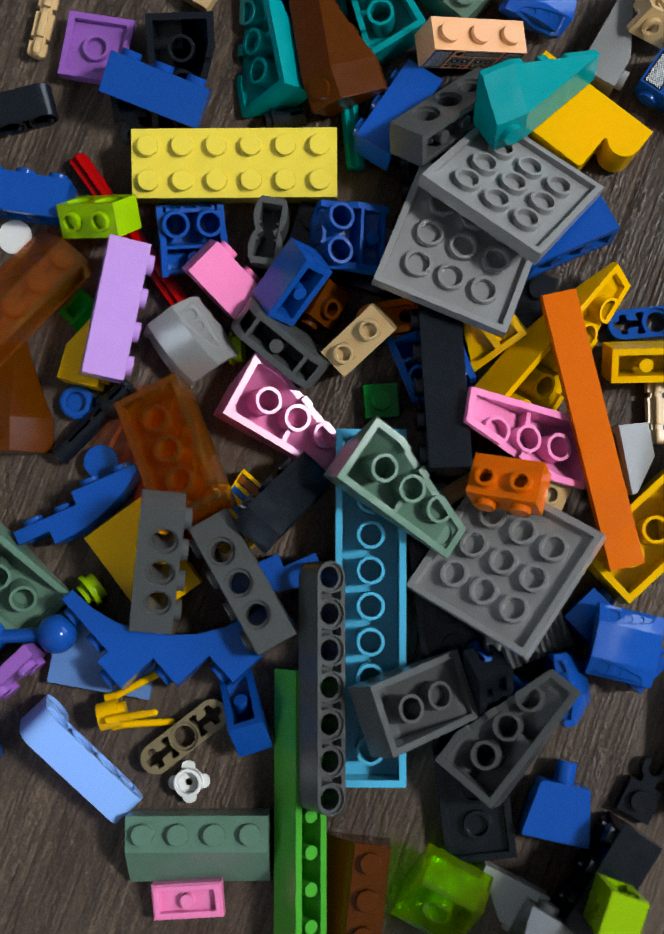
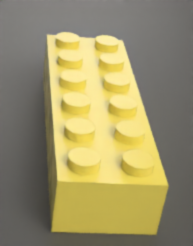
(233, 164)

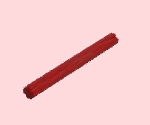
(97, 186)

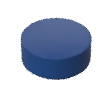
(77, 402)
(100, 460)

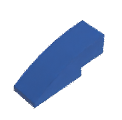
(279, 576)

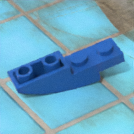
(94, 504)

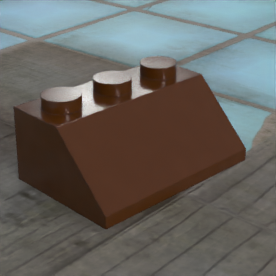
(356, 883)

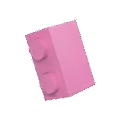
(222, 277)

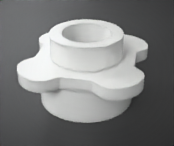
(178, 781)

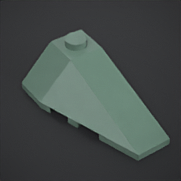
(389, 480)

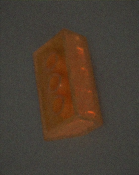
(36, 286)

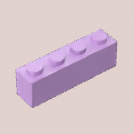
(116, 309)

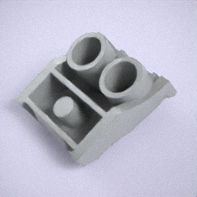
(189, 340)

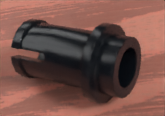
(285, 118)

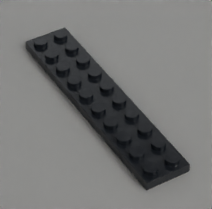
(468, 825)

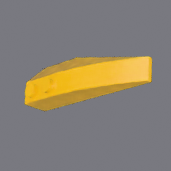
(529, 367)

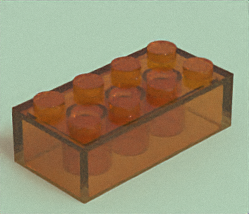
(175, 446)

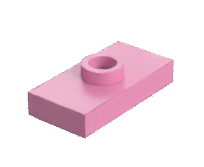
(188, 898)

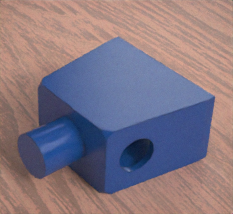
(558, 808)

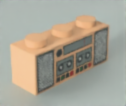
(468, 42)

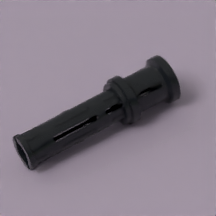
(93, 421)

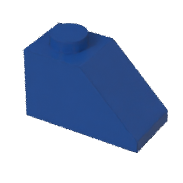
(245, 715)

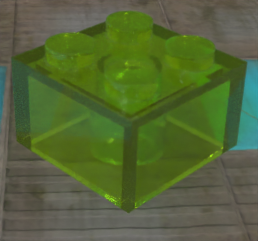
(442, 893)

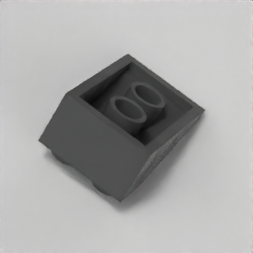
(413, 704)

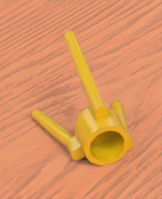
(115, 714)

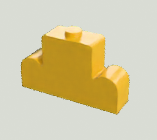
(590, 127)

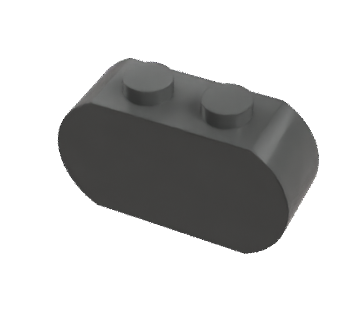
(281, 345)

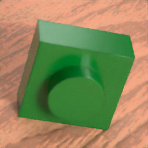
(78, 309)
(381, 401)

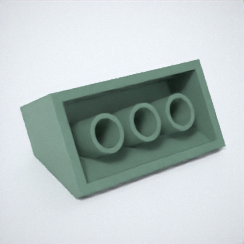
(198, 844)

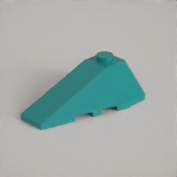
(522, 95)

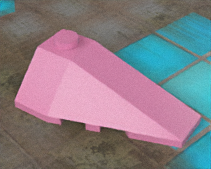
(276, 413)
(527, 433)

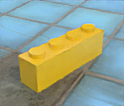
(633, 361)

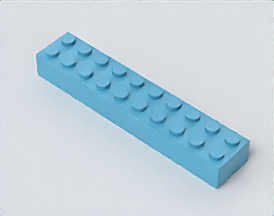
(375, 619)

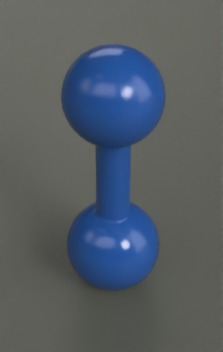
(54, 634)

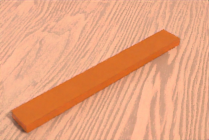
(591, 429)

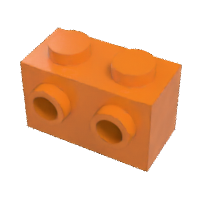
(508, 484)

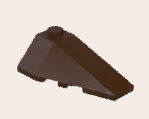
(333, 58)
(24, 413)

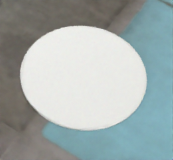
(14, 236)

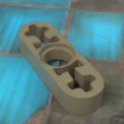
(170, 759)

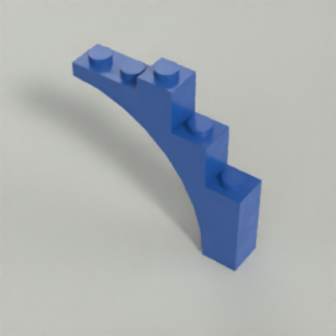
(177, 655)

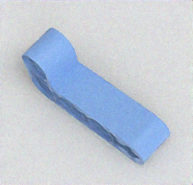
(77, 760)

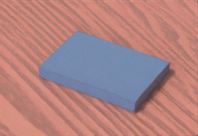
(80, 668)

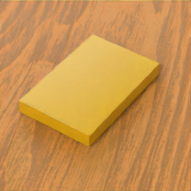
(117, 545)

